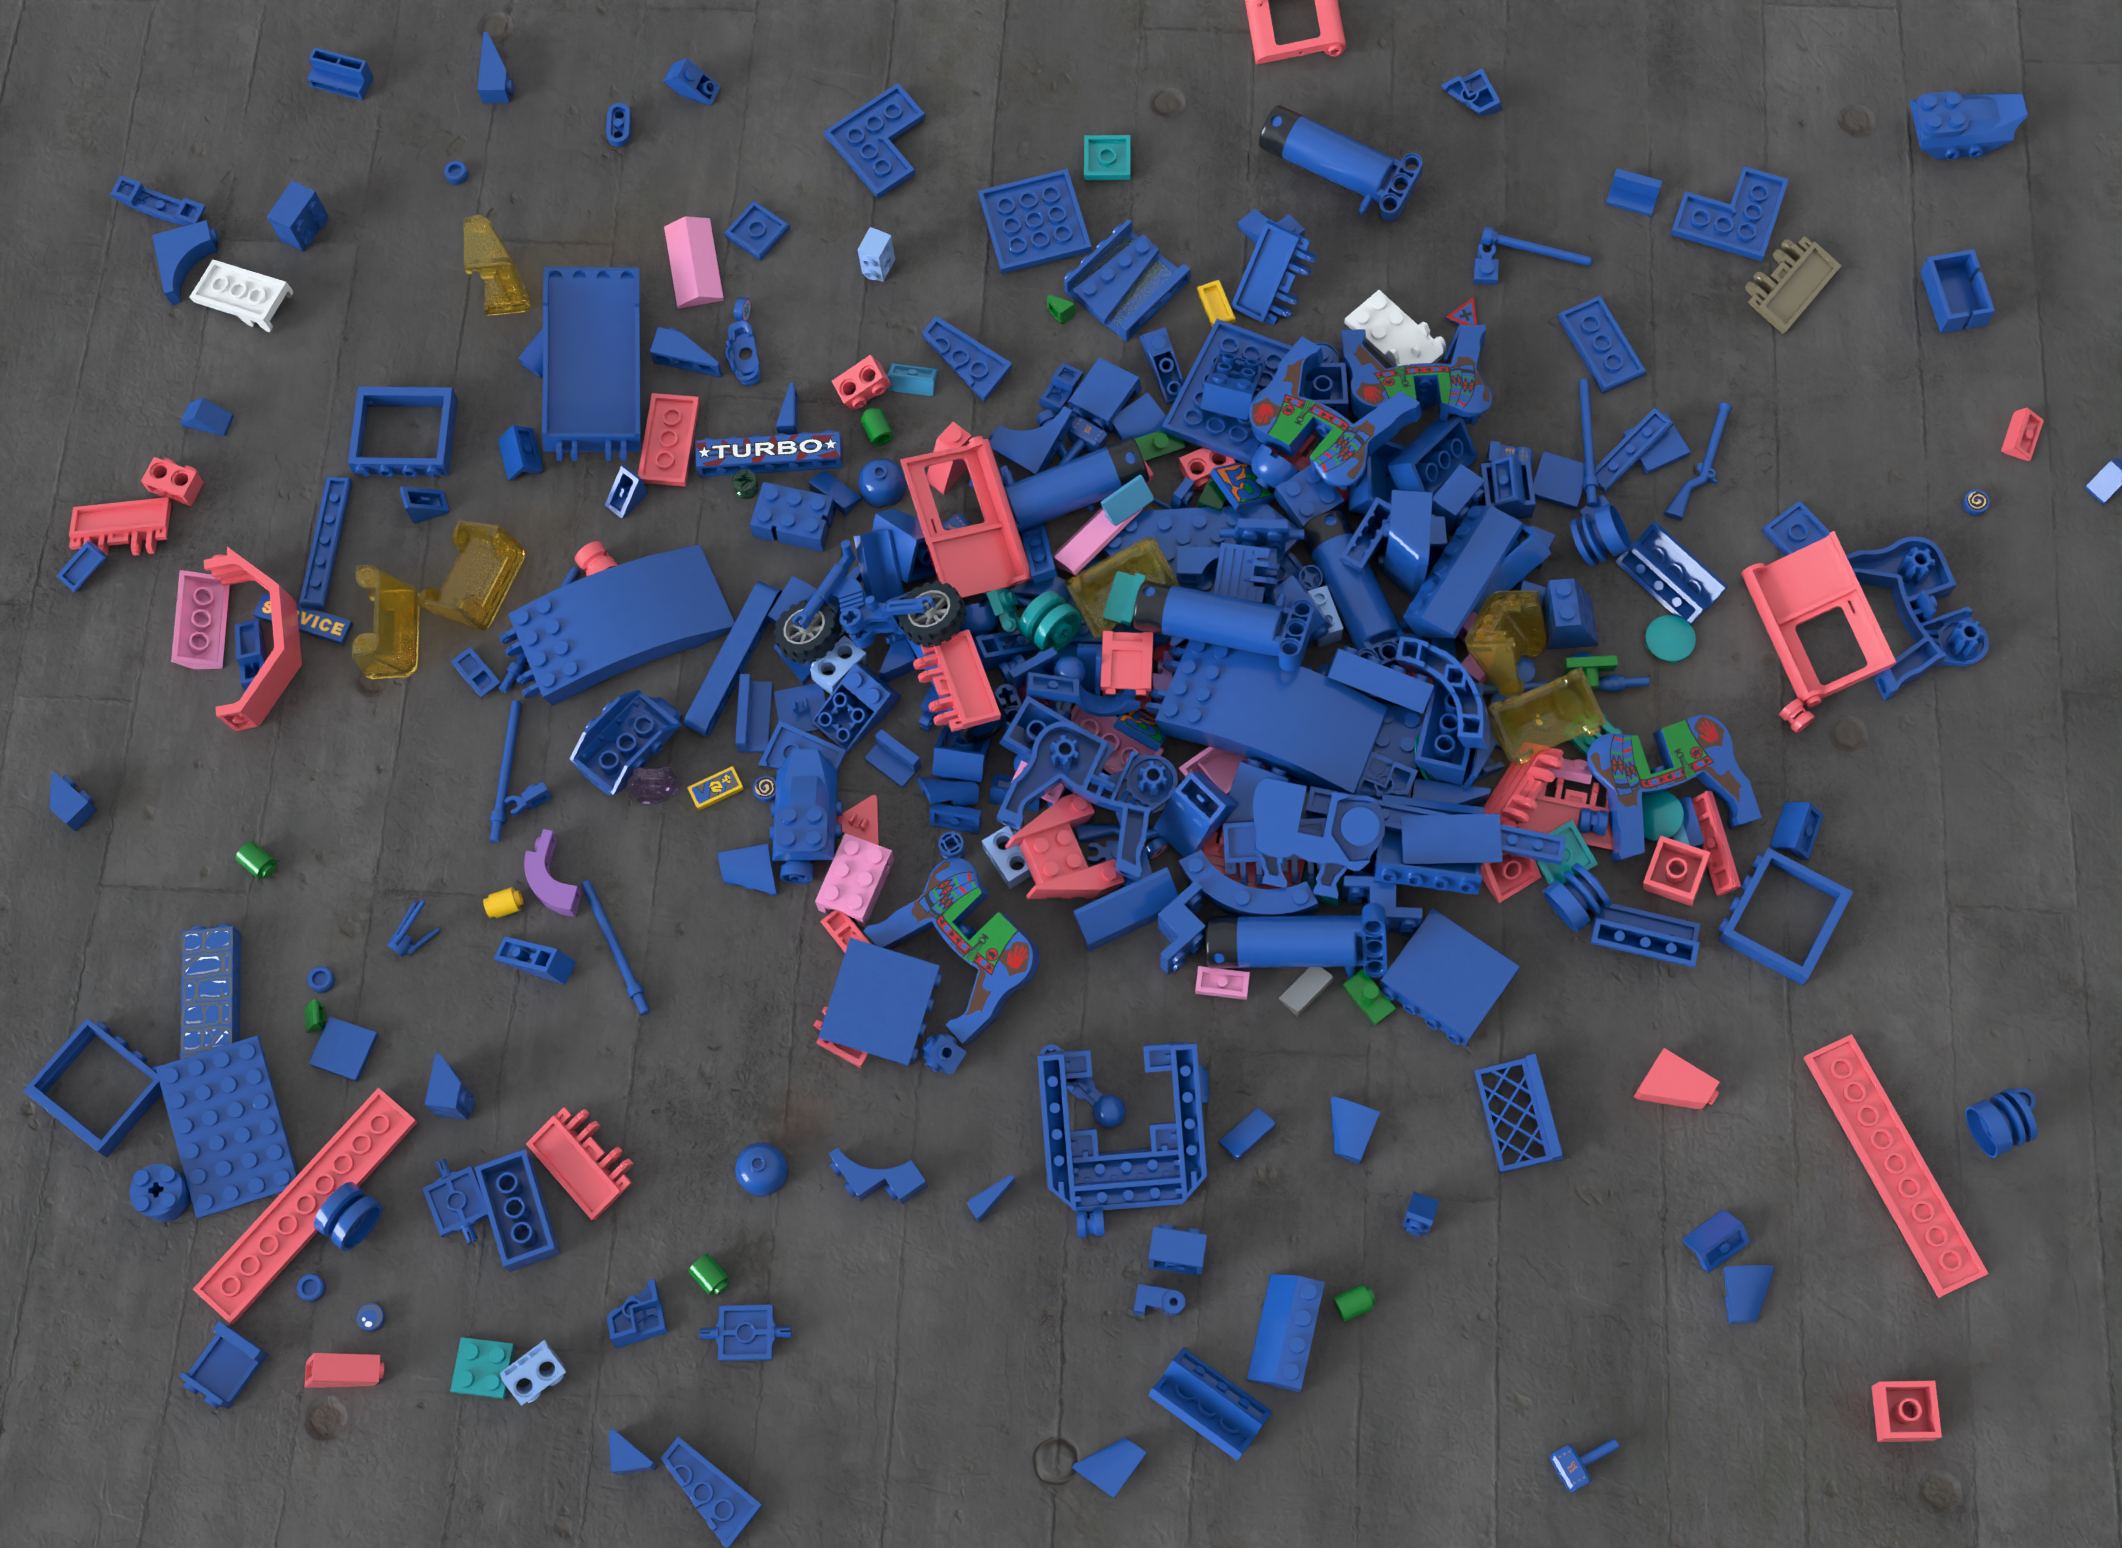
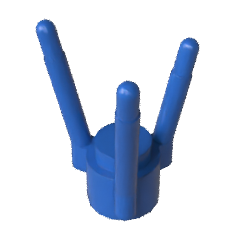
(400, 941)

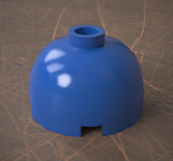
(1271, 468)
(881, 483)
(980, 619)
(761, 1169)

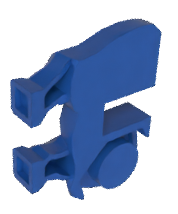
(1348, 840)

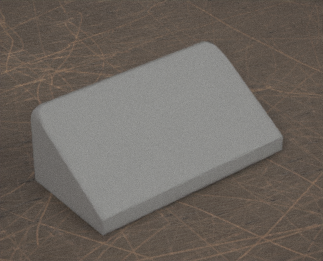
(1306, 989)

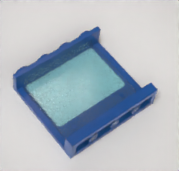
(1150, 291)

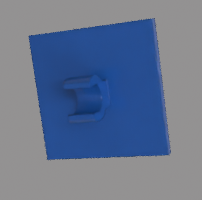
(800, 705)

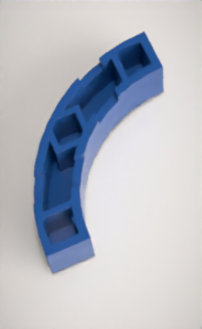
(1443, 668)
(1245, 900)

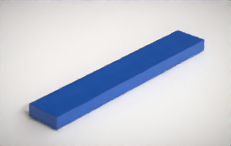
(325, 542)

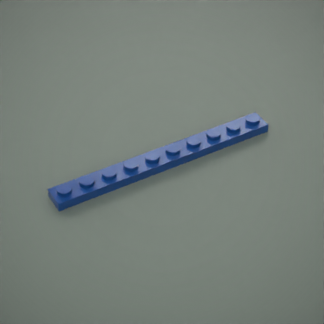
(1513, 840)

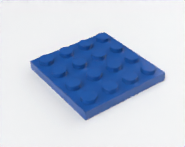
(1034, 221)

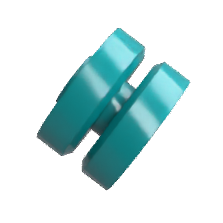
(1050, 622)

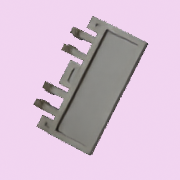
(1796, 282)

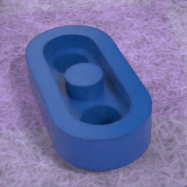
(618, 127)

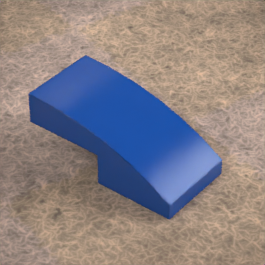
(1061, 388)
(475, 672)

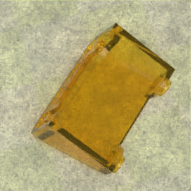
(488, 255)
(477, 577)
(1093, 585)
(1503, 631)
(394, 642)
(1545, 717)

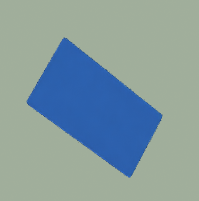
(1451, 839)

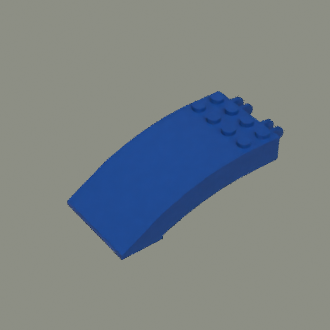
(591, 361)
(617, 622)
(1269, 714)

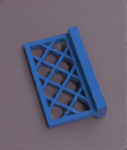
(1541, 1108)

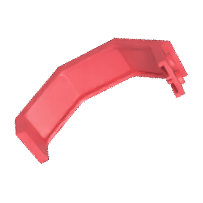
(286, 655)

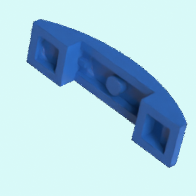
(157, 204)

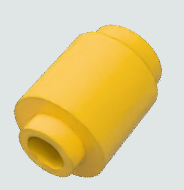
(503, 902)

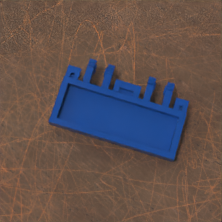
(1268, 274)
(1238, 571)
(1240, 848)

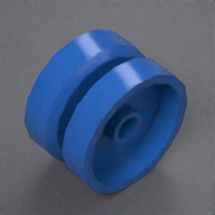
(348, 1216)

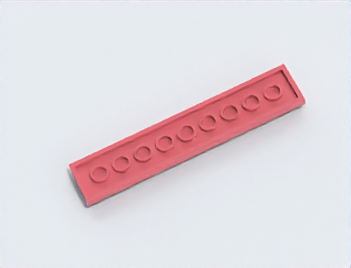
(1895, 1166)
(290, 1219)

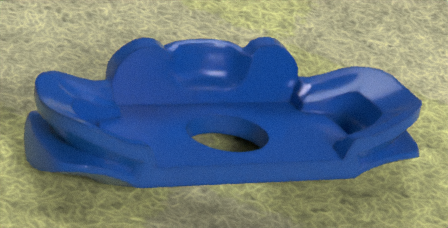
(741, 338)

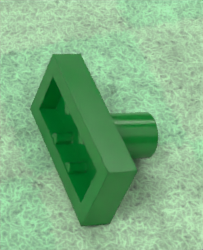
(1158, 445)
(1591, 667)
(1368, 997)

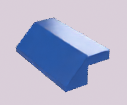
(1672, 574)
(1125, 909)
(1646, 934)
(1210, 1403)

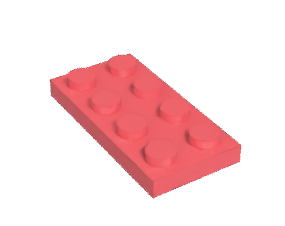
(668, 439)

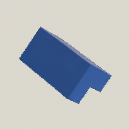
(339, 74)

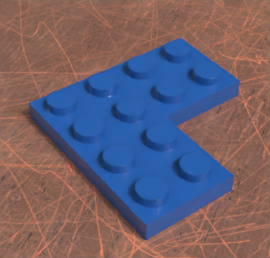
(867, 135)
(1735, 227)

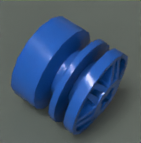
(1605, 533)
(1579, 895)
(2001, 1123)

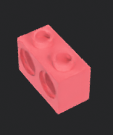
(859, 378)
(1201, 460)
(171, 483)

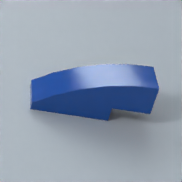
(250, 650)

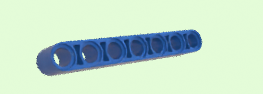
(732, 659)

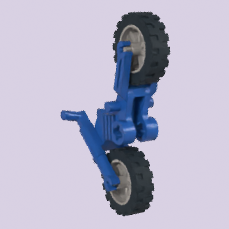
(864, 616)

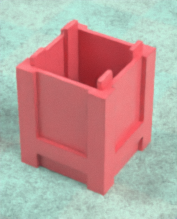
(1127, 664)

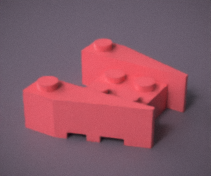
(1057, 858)

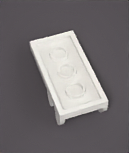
(241, 293)
(1395, 333)

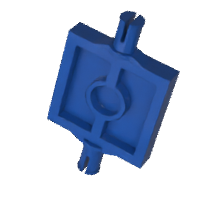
(1262, 532)
(456, 1201)
(745, 1333)

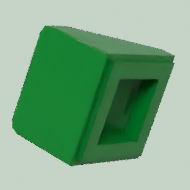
(1060, 308)
(314, 1016)

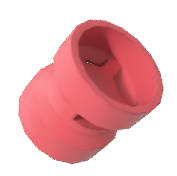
(1797, 715)

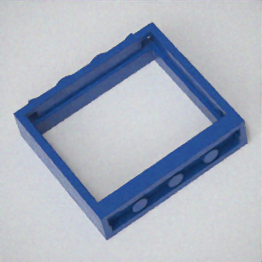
(403, 398)
(1760, 953)
(64, 1058)

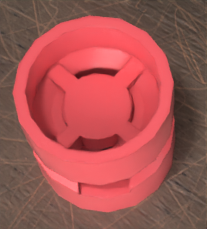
(594, 558)

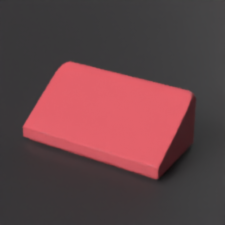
(2022, 434)

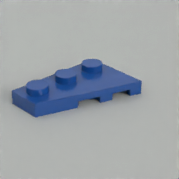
(789, 737)

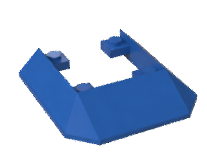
(1124, 1177)

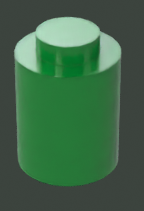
(877, 427)
(256, 860)
(709, 1275)
(1354, 1302)

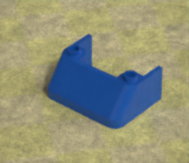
(1408, 542)

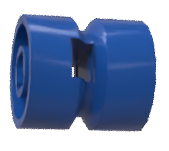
(797, 871)

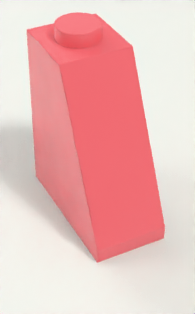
(946, 474)
(1677, 1083)
(343, 1370)

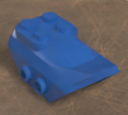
(1966, 124)
(624, 739)
(806, 808)

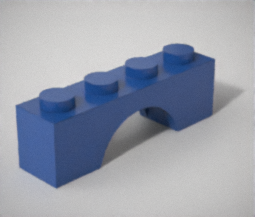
(1197, 562)

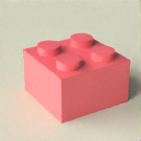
(1676, 871)
(1906, 1411)

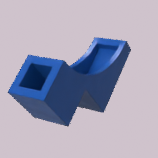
(902, 1180)

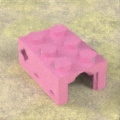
(1216, 765)
(855, 879)

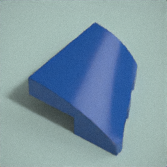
(1351, 1128)

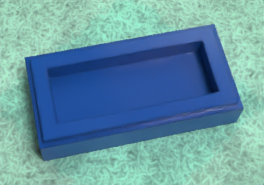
(82, 566)

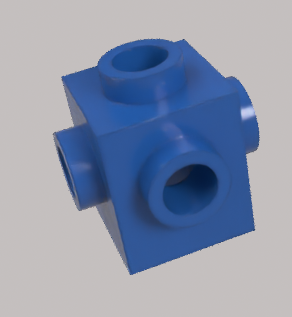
(942, 1053)

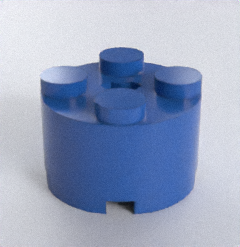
(148, 1196)

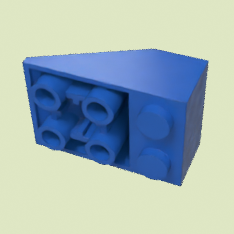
(1232, 385)
(855, 706)
(1194, 813)

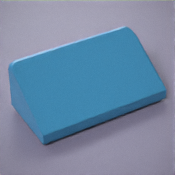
(912, 379)
(1127, 500)

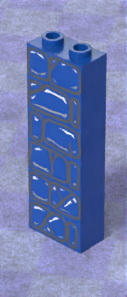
(210, 988)

